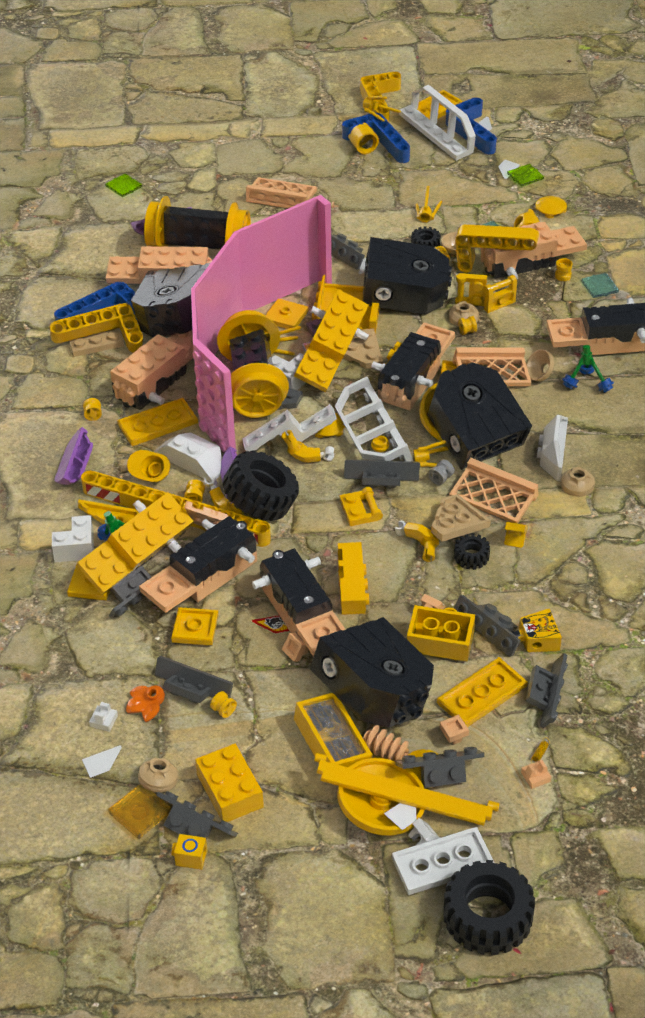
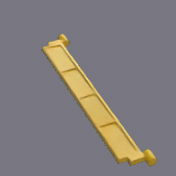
(404, 792)

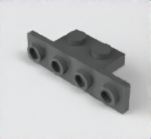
(347, 250)
(381, 472)
(128, 591)
(491, 624)
(189, 681)
(545, 689)
(441, 768)
(188, 821)

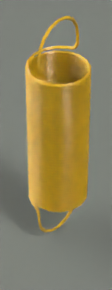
(540, 751)

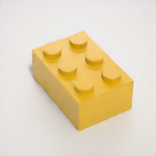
(441, 632)
(229, 783)

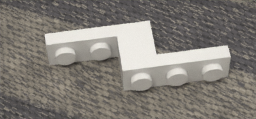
(285, 422)

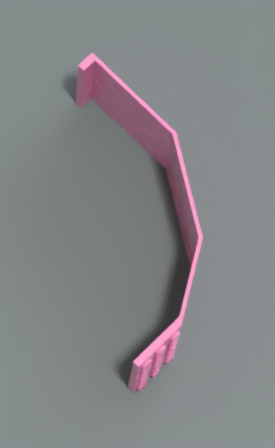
(248, 273)

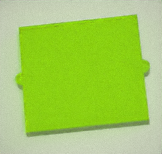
(525, 175)
(123, 185)

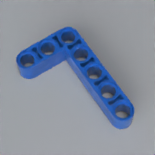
(387, 135)
(484, 139)
(108, 296)

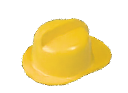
(148, 465)

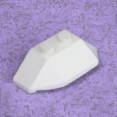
(553, 446)
(193, 455)

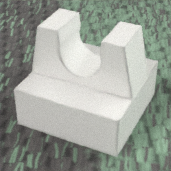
(103, 717)
(424, 830)

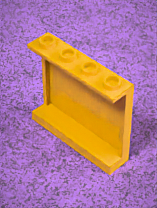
(327, 293)

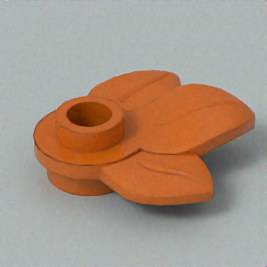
(144, 702)

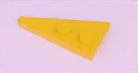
(97, 511)

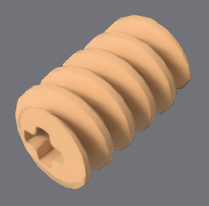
(385, 746)

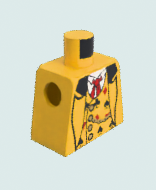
(539, 632)

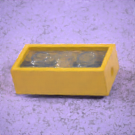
(330, 730)

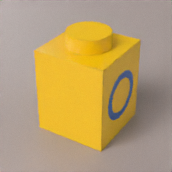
(190, 851)

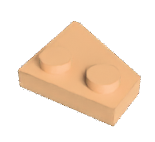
(199, 515)

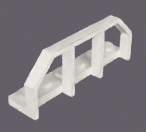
(432, 131)
(386, 424)

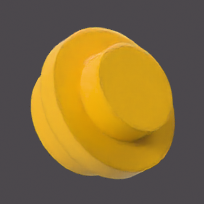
(380, 444)

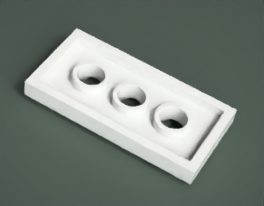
(429, 852)

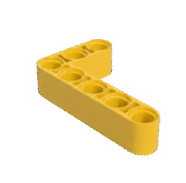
(380, 83)
(493, 237)
(101, 320)

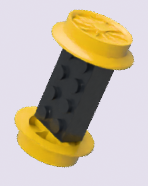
(190, 226)
(249, 341)

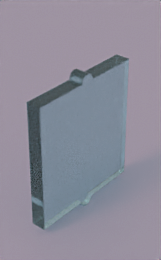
(600, 285)

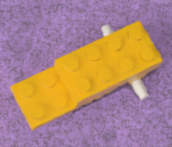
(331, 339)
(136, 542)

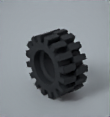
(426, 236)
(472, 543)

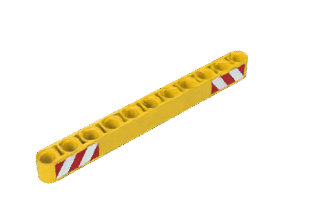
(127, 493)

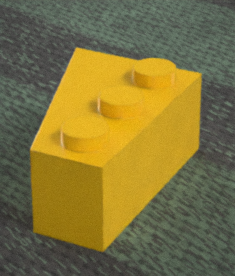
(351, 579)

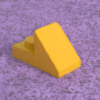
(515, 534)

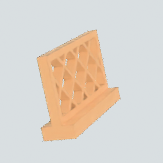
(279, 193)
(496, 356)
(500, 481)

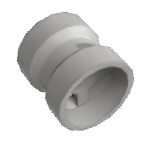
(441, 472)

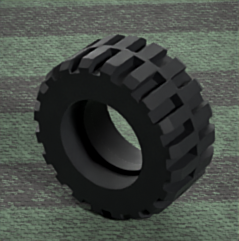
(260, 485)
(489, 933)

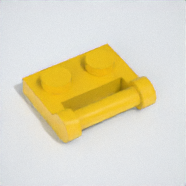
(476, 291)
(501, 298)
(355, 509)

